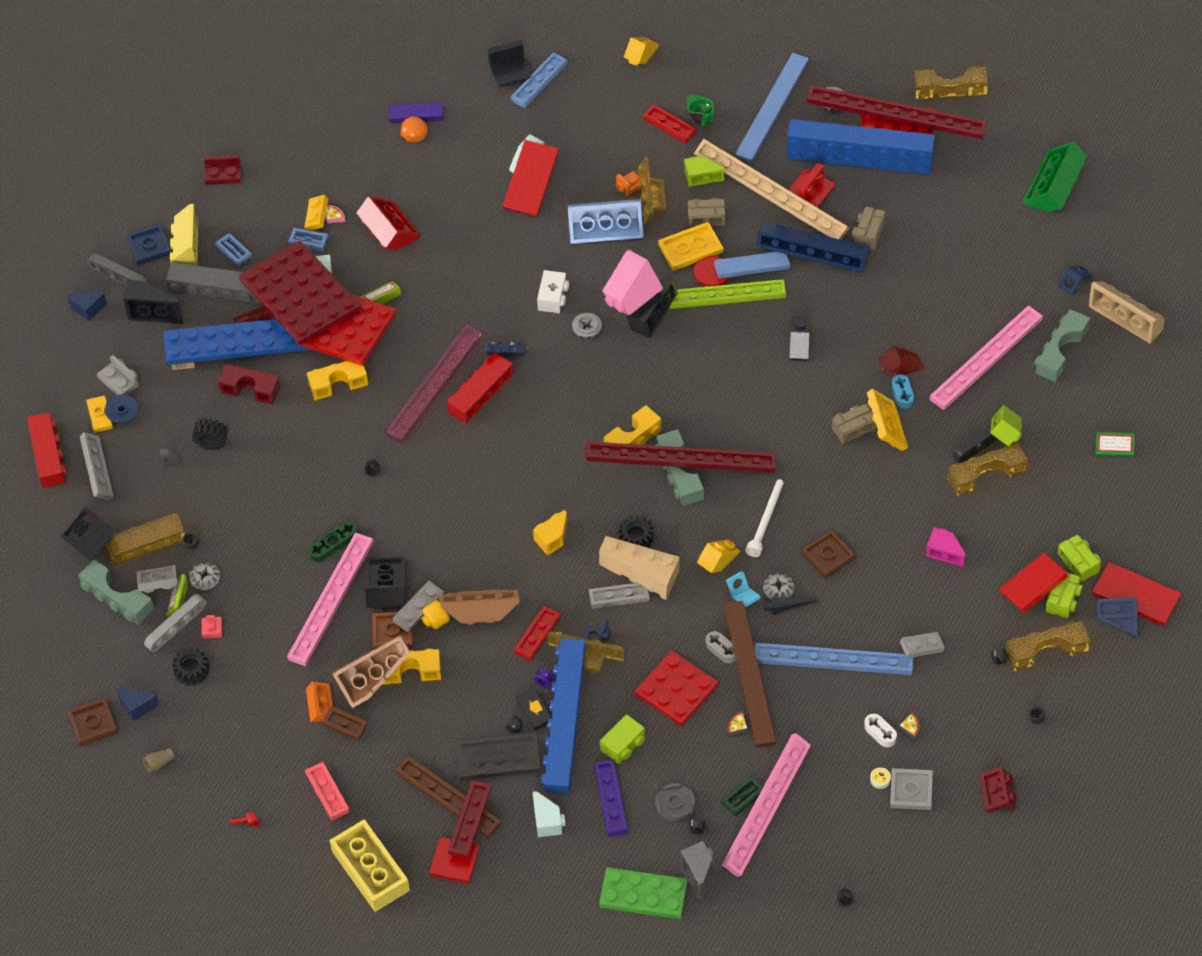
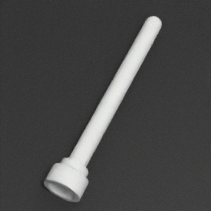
(755, 546)

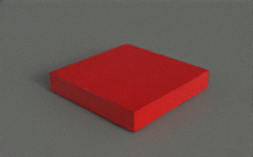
(450, 866)

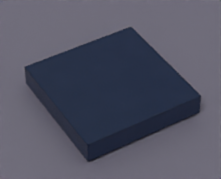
(149, 244)

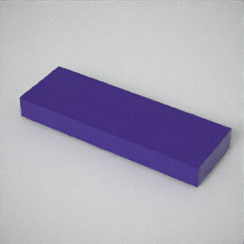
(425, 111)

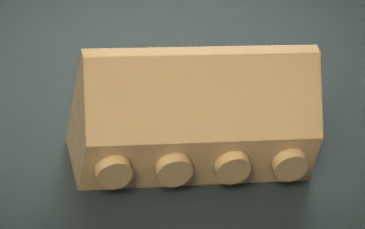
(1125, 311)

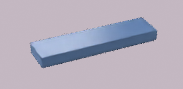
(539, 80)
(751, 264)

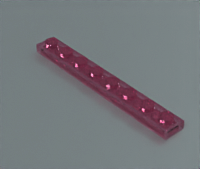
(433, 383)

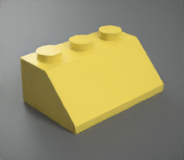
(185, 237)

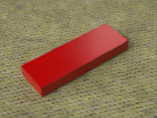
(669, 123)
(537, 633)

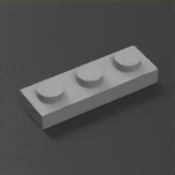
(412, 611)

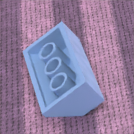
(605, 221)

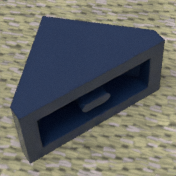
(87, 303)
(137, 702)

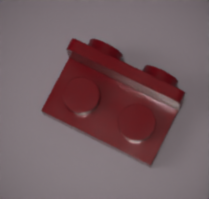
(222, 169)
(998, 789)

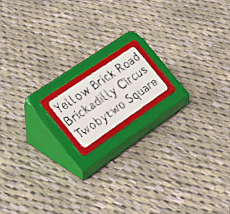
(1114, 444)

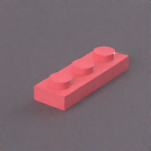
(327, 791)

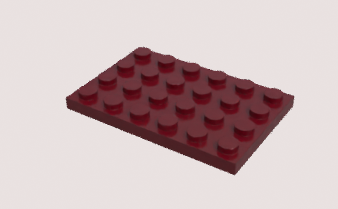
(300, 292)

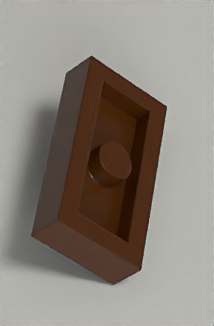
(344, 723)

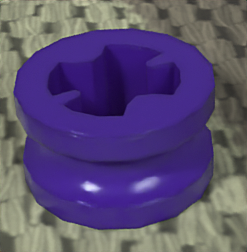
(543, 678)

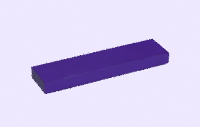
(610, 798)

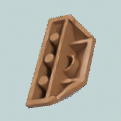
(479, 606)

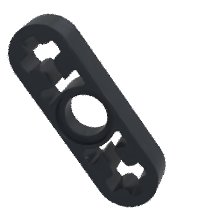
(974, 445)

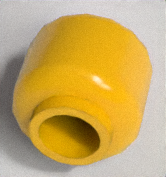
(435, 615)

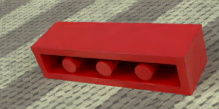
(480, 388)
(46, 451)

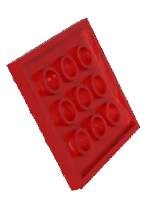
(357, 335)

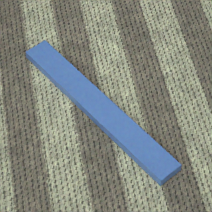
(771, 108)
(833, 658)

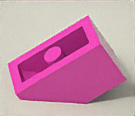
(945, 547)

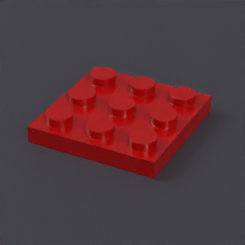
(676, 688)

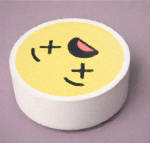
(880, 778)

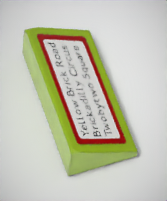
(384, 293)
(177, 595)

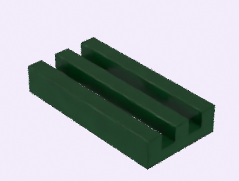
(731, 806)

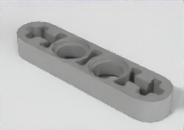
(175, 623)

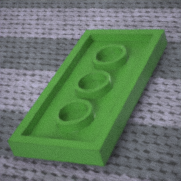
(643, 893)

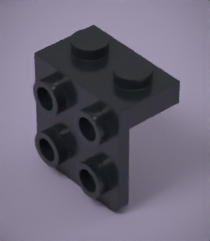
(508, 63)

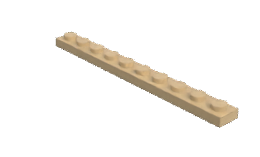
(772, 191)

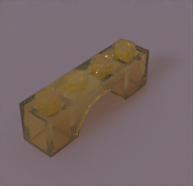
(930, 85)
(1008, 460)
(1070, 638)

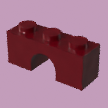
(235, 379)

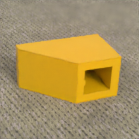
(551, 533)
(718, 555)

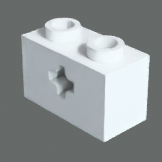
(552, 291)

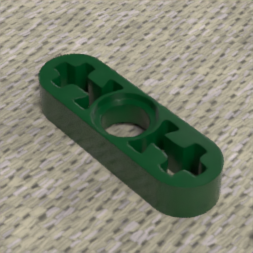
(329, 549)

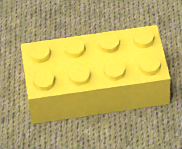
(369, 865)

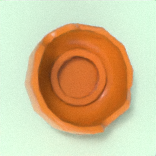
(414, 129)

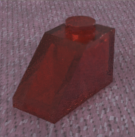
(899, 361)

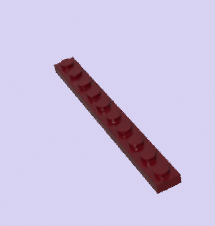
(897, 112)
(680, 457)

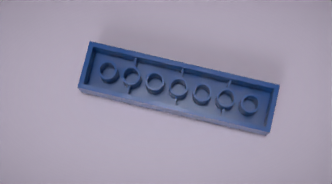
(860, 146)

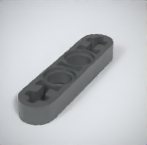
(113, 270)

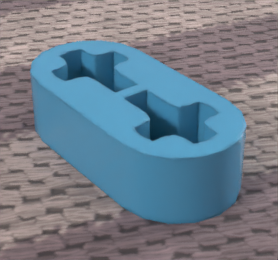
(906, 390)

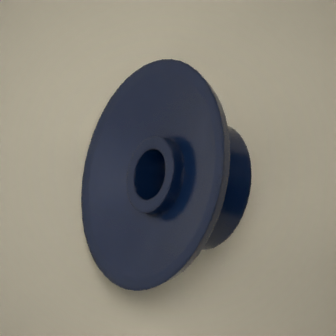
(123, 403)

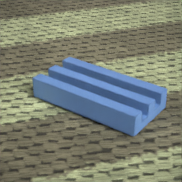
(312, 244)
(247, 254)

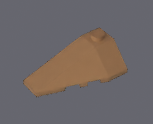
(368, 672)

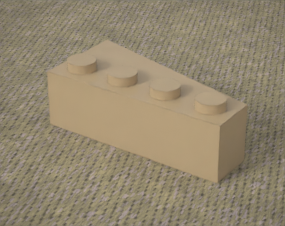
(640, 564)

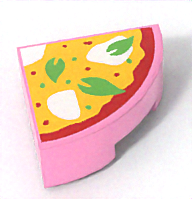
(334, 214)

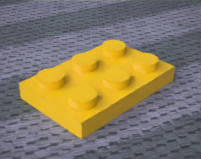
(690, 246)
(887, 420)

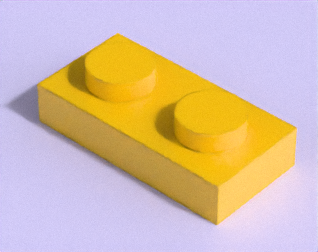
(316, 213)

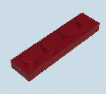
(469, 819)

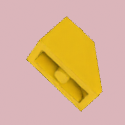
(640, 50)

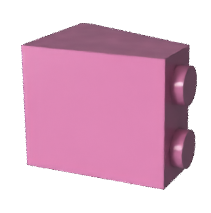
(631, 284)

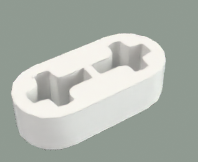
(881, 729)

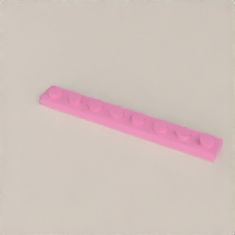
(986, 358)
(330, 599)
(766, 805)

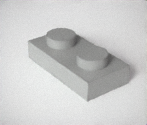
(922, 644)

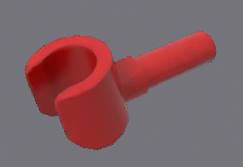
(251, 818)

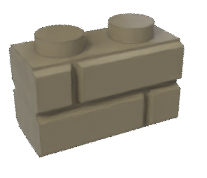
(706, 211)
(869, 227)
(853, 423)

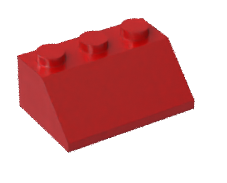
(387, 223)

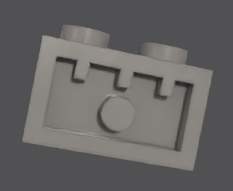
(118, 377)

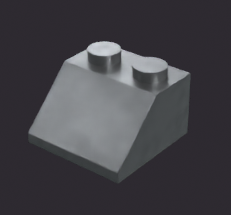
(698, 868)

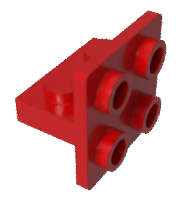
(812, 185)

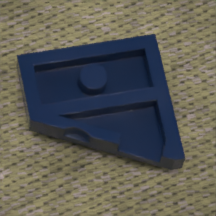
(514, 348)
(1119, 613)

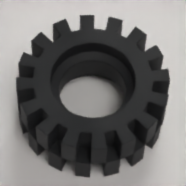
(209, 434)
(636, 524)
(190, 656)

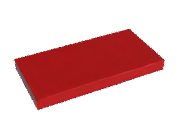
(531, 178)
(1154, 599)

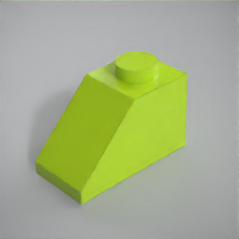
(702, 171)

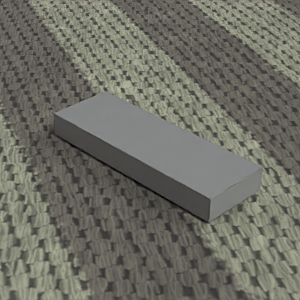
(618, 595)

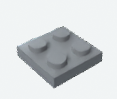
(157, 578)
(911, 789)

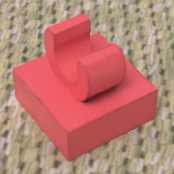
(211, 627)

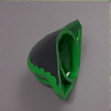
(700, 109)

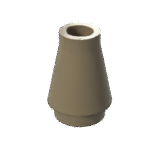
(158, 759)

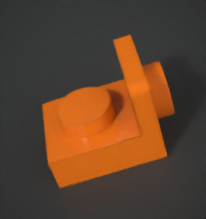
(628, 184)

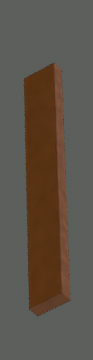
(749, 674)

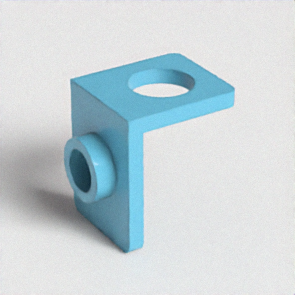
(742, 593)

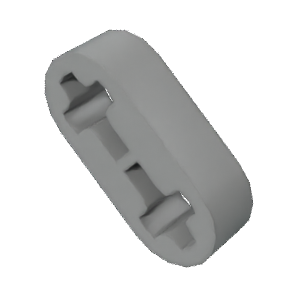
(720, 648)

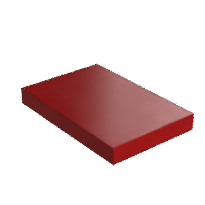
(1033, 582)

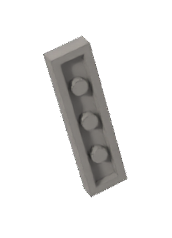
(96, 466)

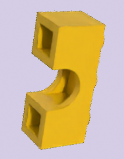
(322, 379)
(646, 425)
(425, 661)

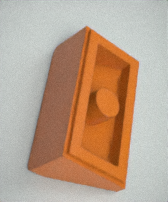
(319, 700)

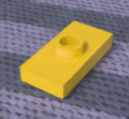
(97, 413)

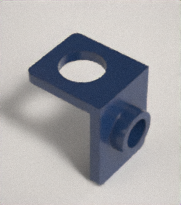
(1077, 273)
(603, 633)

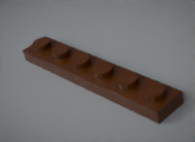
(442, 793)

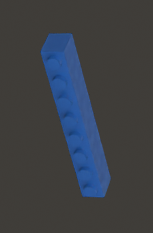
(564, 716)

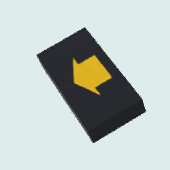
(533, 709)

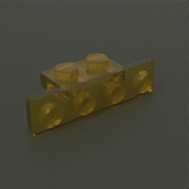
(652, 192)
(595, 651)

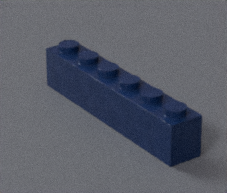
(813, 246)

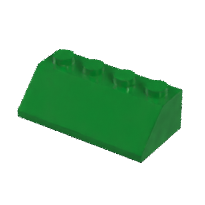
(1055, 178)

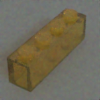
(145, 539)

